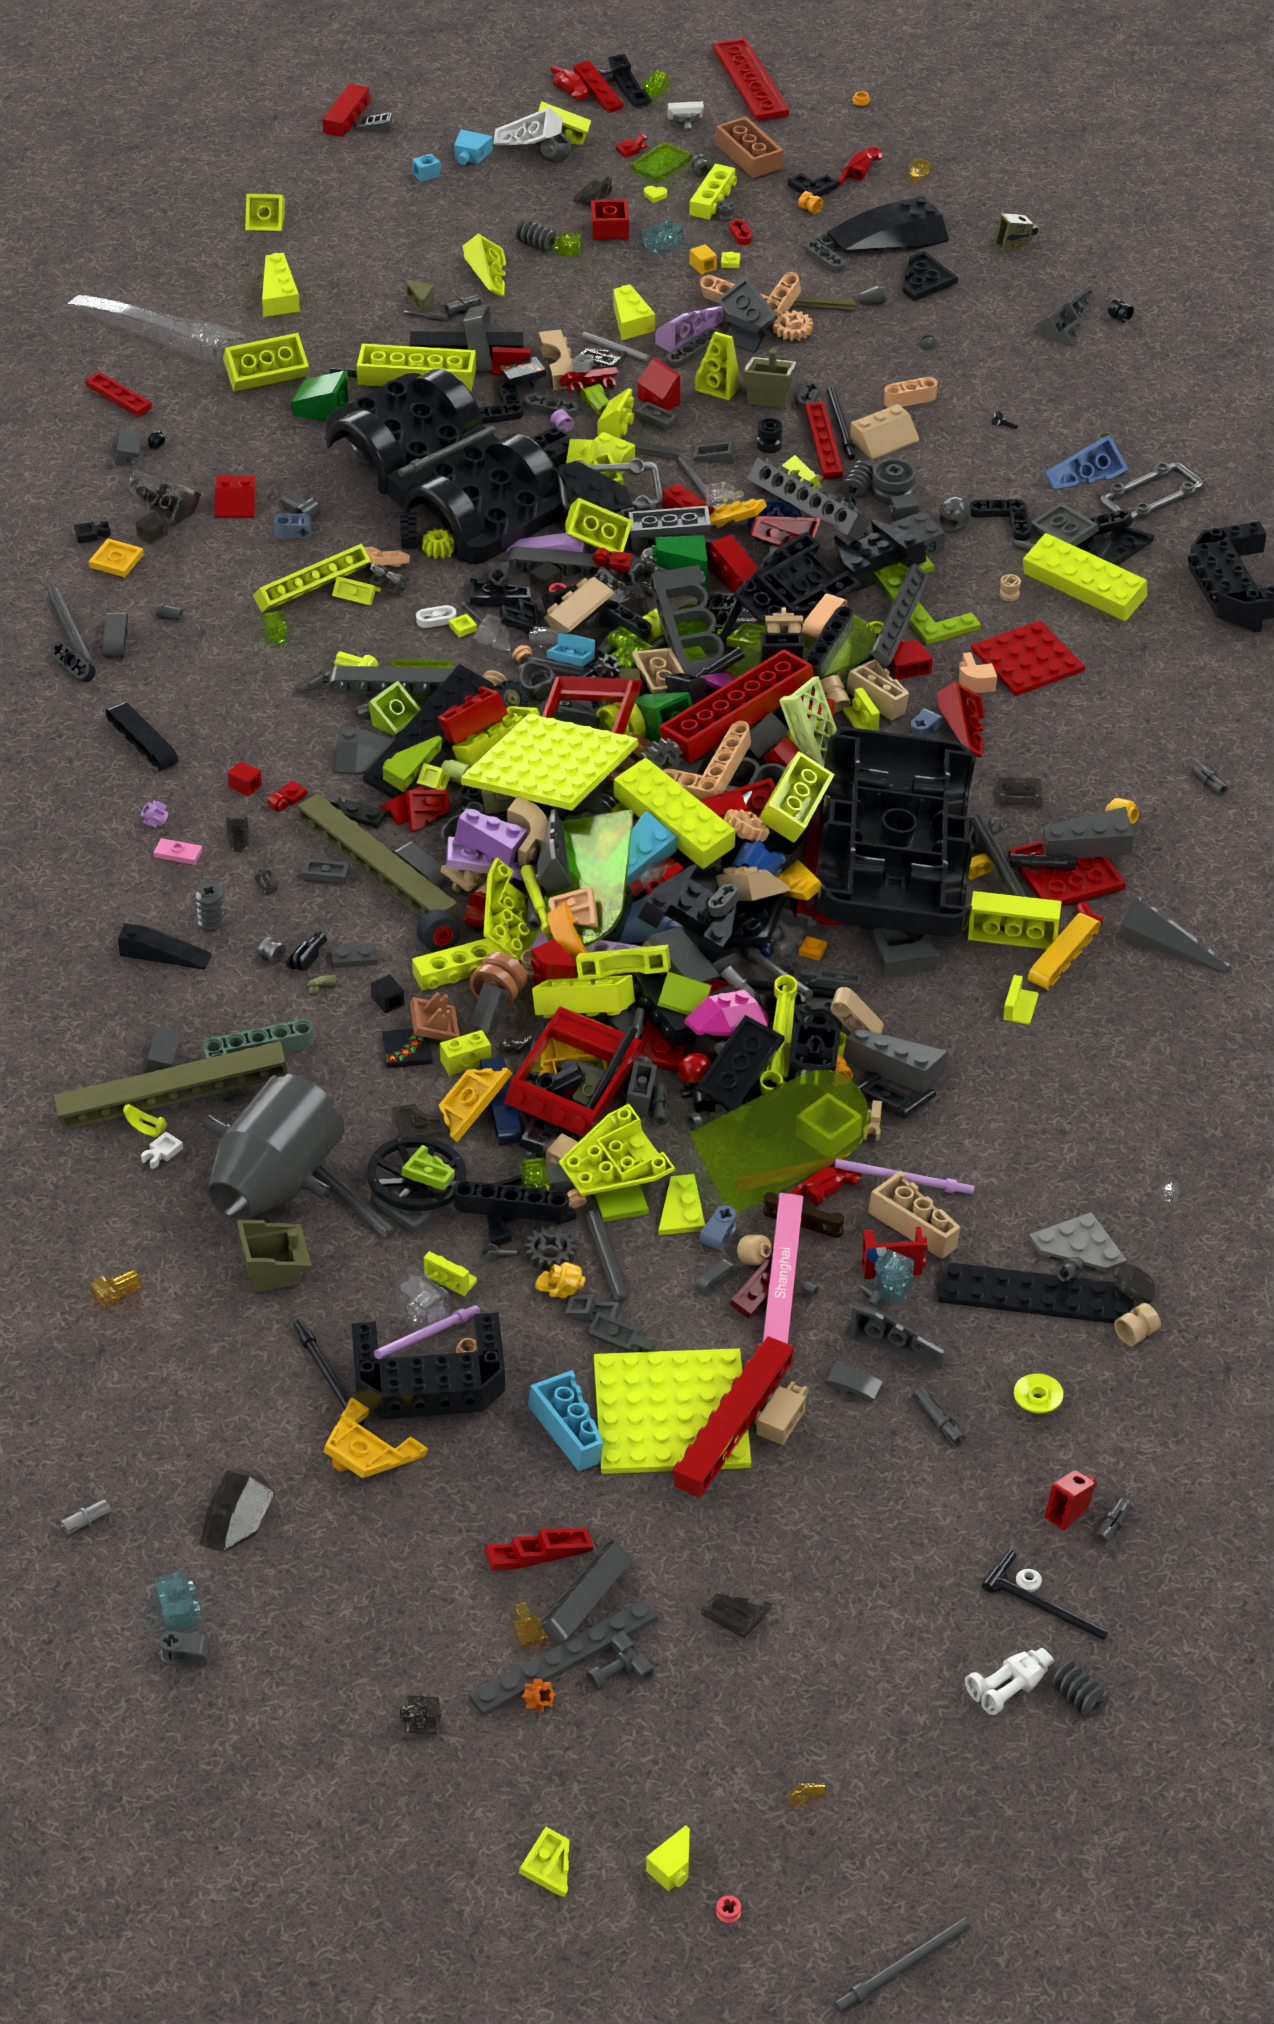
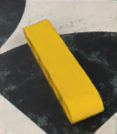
(1063, 950)

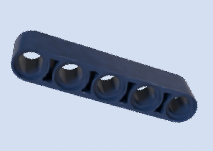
(505, 1116)

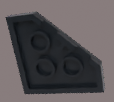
(926, 276)
(593, 487)

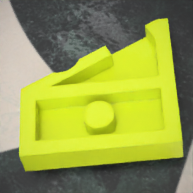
(548, 1862)

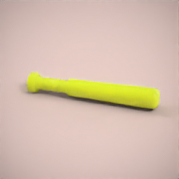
(535, 894)

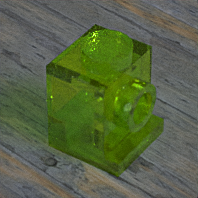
(656, 83)
(568, 243)
(275, 626)
(535, 1174)

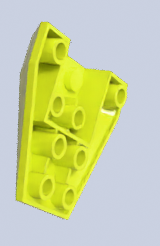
(506, 913)
(614, 1156)

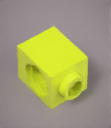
(433, 778)

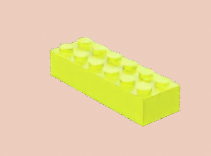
(387, 362)
(1085, 577)
(698, 829)

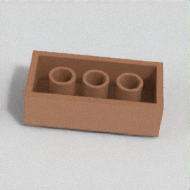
(749, 147)

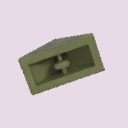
(420, 294)

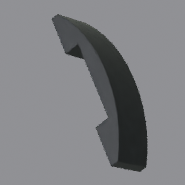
(626, 81)

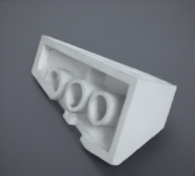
(529, 129)

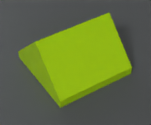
(392, 709)
(682, 993)

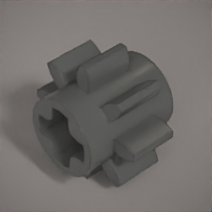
(607, 666)

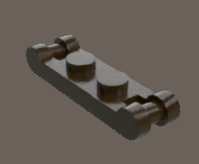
(810, 1218)

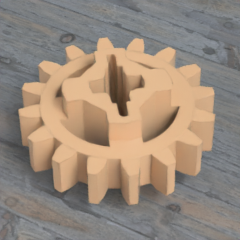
(793, 325)
(747, 825)

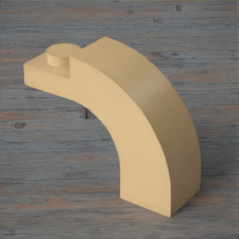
(533, 819)

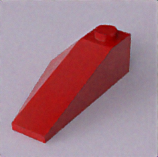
(963, 712)

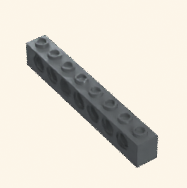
(809, 499)

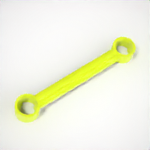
(780, 1026)

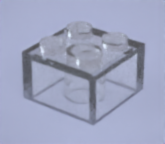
(420, 1301)

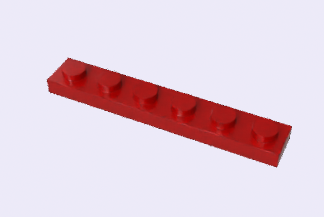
(823, 440)

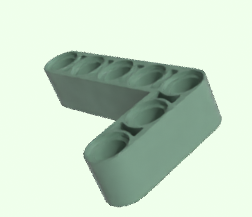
(293, 1037)

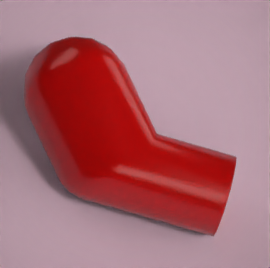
(1084, 908)

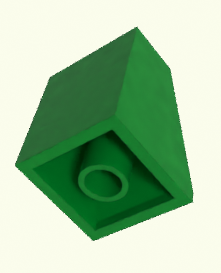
(321, 396)
(681, 552)
(659, 709)

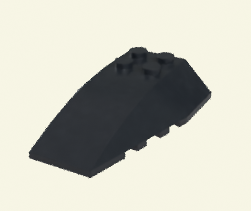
(895, 225)
(792, 580)

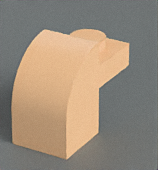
(977, 677)

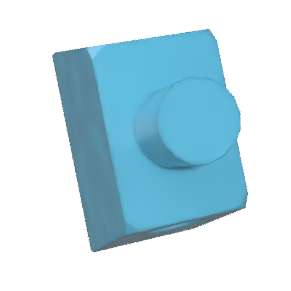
(472, 147)

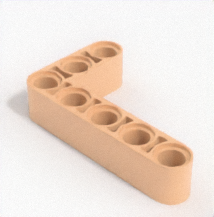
(779, 300)
(720, 767)

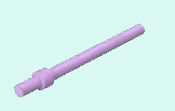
(949, 1185)
(458, 1317)

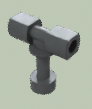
(625, 1659)

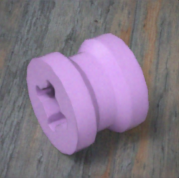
(562, 420)

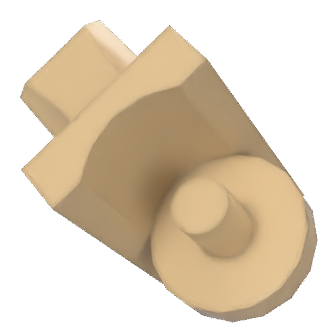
(783, 623)
(462, 878)

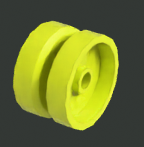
(609, 714)

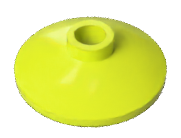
(1038, 1386)

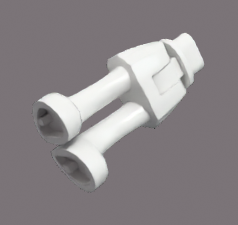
(1023, 1670)

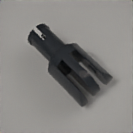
(306, 952)

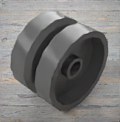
(893, 478)

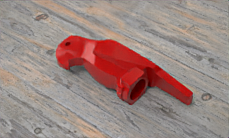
(570, 83)
(860, 164)
(825, 1183)

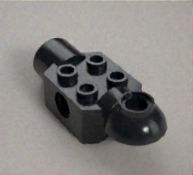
(814, 1043)

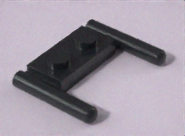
(892, 1099)

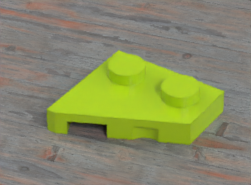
(428, 1169)

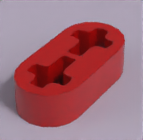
(741, 232)

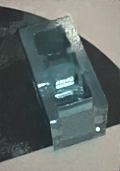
(176, 1601)

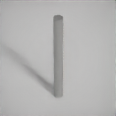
(614, 346)

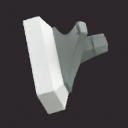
(685, 112)

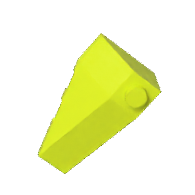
(487, 262)
(719, 368)

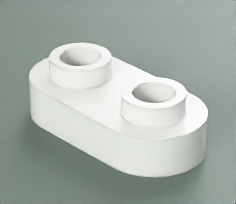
(435, 616)

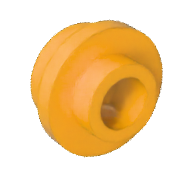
(861, 98)

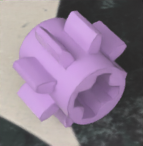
(154, 814)

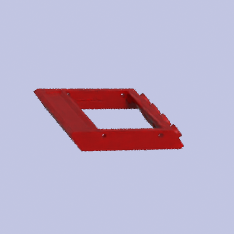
(595, 689)
(586, 1036)

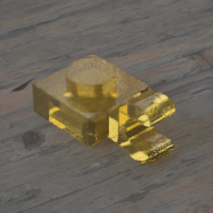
(917, 168)
(527, 1627)

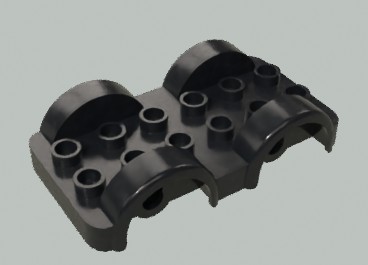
(482, 492)
(896, 833)

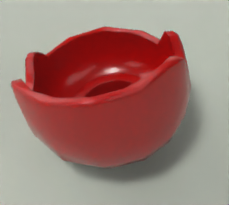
(694, 1067)

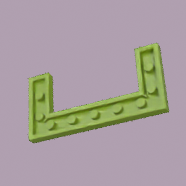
(891, 579)

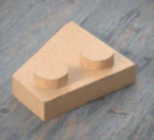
(581, 905)

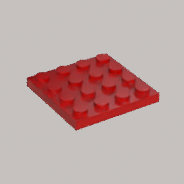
(1028, 657)
(1091, 878)

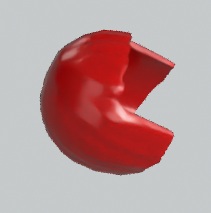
(476, 911)

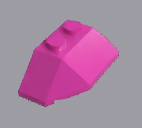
(723, 1013)

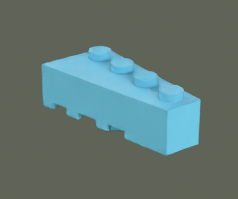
(649, 843)
(567, 1419)

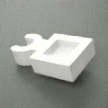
(162, 1148)

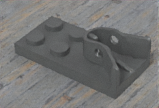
(665, 522)

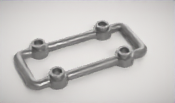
(634, 467)
(1162, 471)

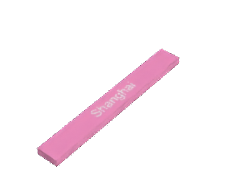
(783, 1267)

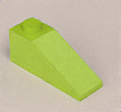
(407, 764)

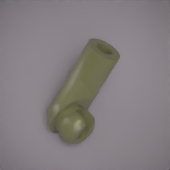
(320, 981)

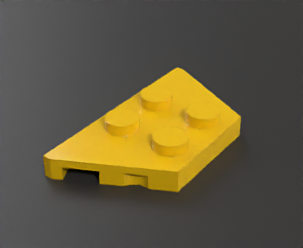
(470, 1098)

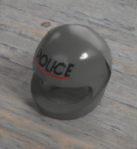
(954, 509)

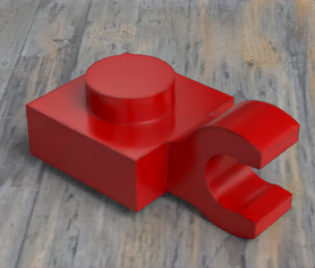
(630, 148)

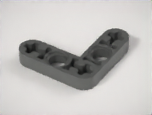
(818, 247)

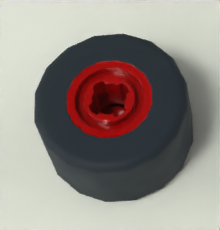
(438, 930)

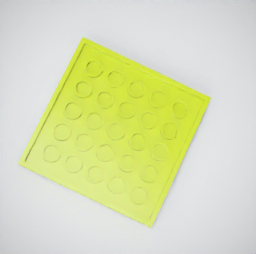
(550, 761)
(658, 1403)

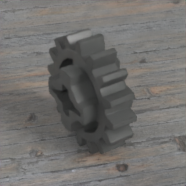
(659, 754)
(550, 1248)

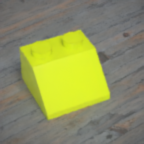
(264, 212)
(620, 449)

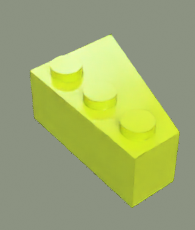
(573, 125)
(632, 313)

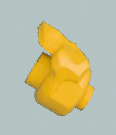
(561, 1280)

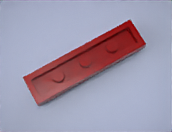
(598, 86)
(118, 394)

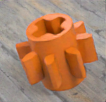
(538, 1695)

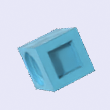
(426, 167)

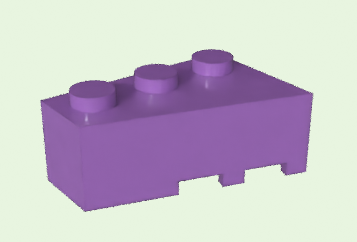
(490, 836)

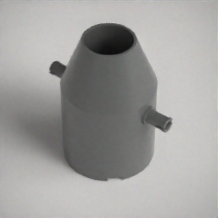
(273, 1148)

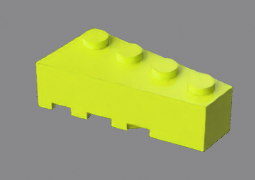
(479, 744)

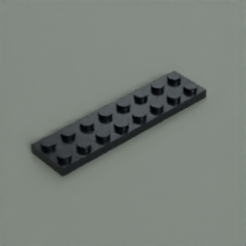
(425, 725)
(1032, 1293)

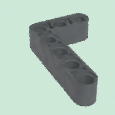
(476, 324)

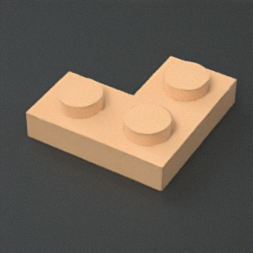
(391, 558)

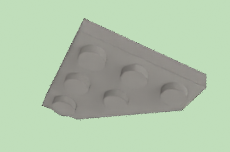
(1079, 1238)

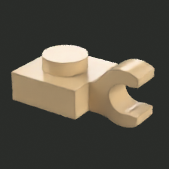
(874, 1120)

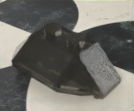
(236, 1509)

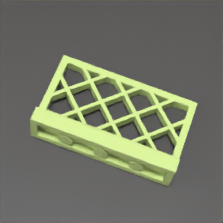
(798, 722)

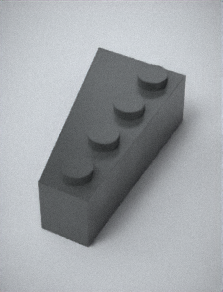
(1090, 836)
(896, 1059)

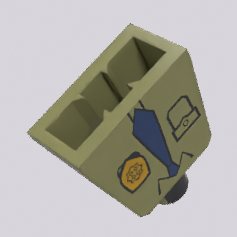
(1014, 231)

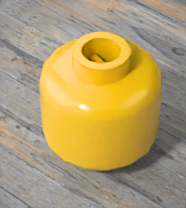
(1131, 808)

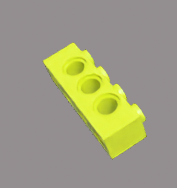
(712, 190)
(451, 964)

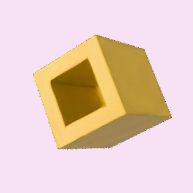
(703, 259)

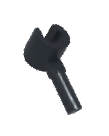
(998, 420)

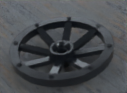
(402, 1201)

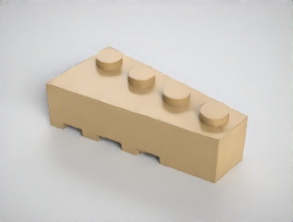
(905, 1208)

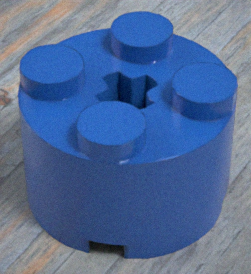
(756, 855)

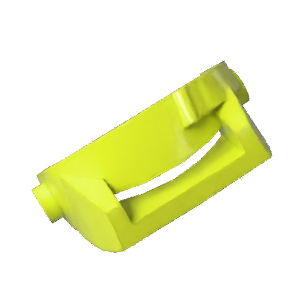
(136, 1118)

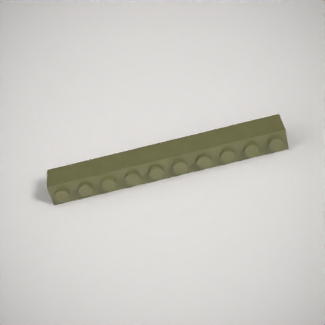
(373, 857)
(171, 1085)

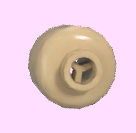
(754, 1249)

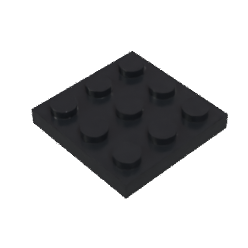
(755, 921)

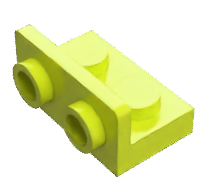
(863, 712)
(448, 1274)

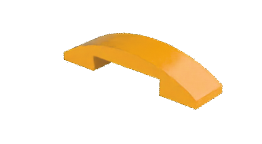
(563, 931)

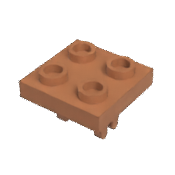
(434, 1018)

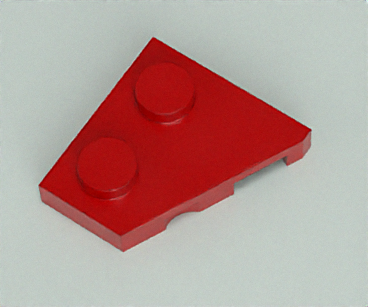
(425, 806)

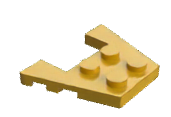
(558, 1052)
(364, 1451)

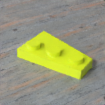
(682, 1207)

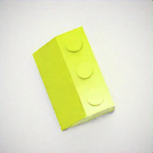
(597, 526)

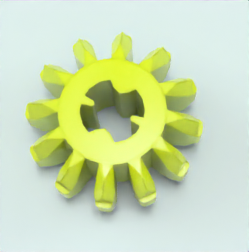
(438, 543)

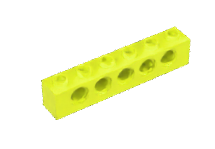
(311, 578)

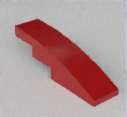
(534, 1550)

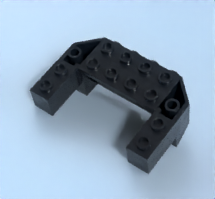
(1224, 578)
(430, 1382)

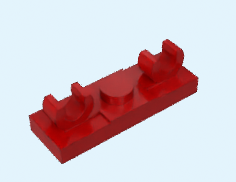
(590, 378)

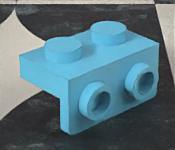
(572, 650)

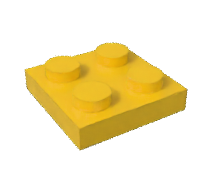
(116, 558)

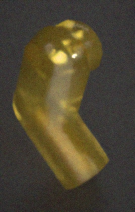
(805, 1791)

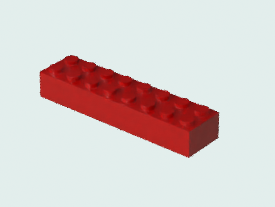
(743, 699)

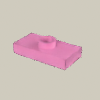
(178, 851)

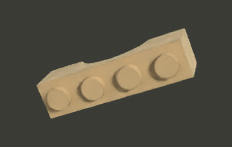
(554, 346)

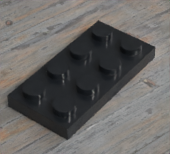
(740, 1063)

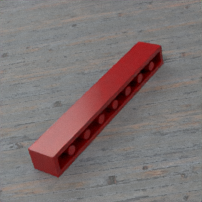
(733, 1416)

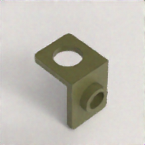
(586, 1089)

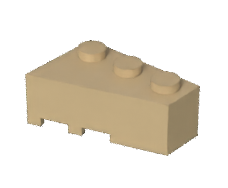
(883, 691)

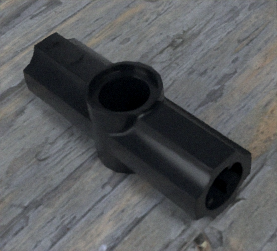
(562, 1080)

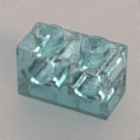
(662, 236)
(894, 1277)

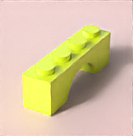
(605, 963)

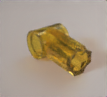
(110, 1290)

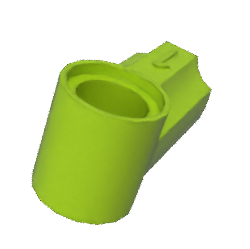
(595, 398)

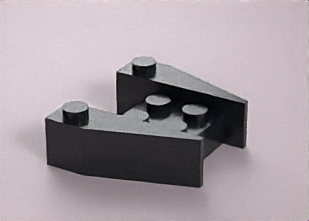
(878, 551)
(688, 905)

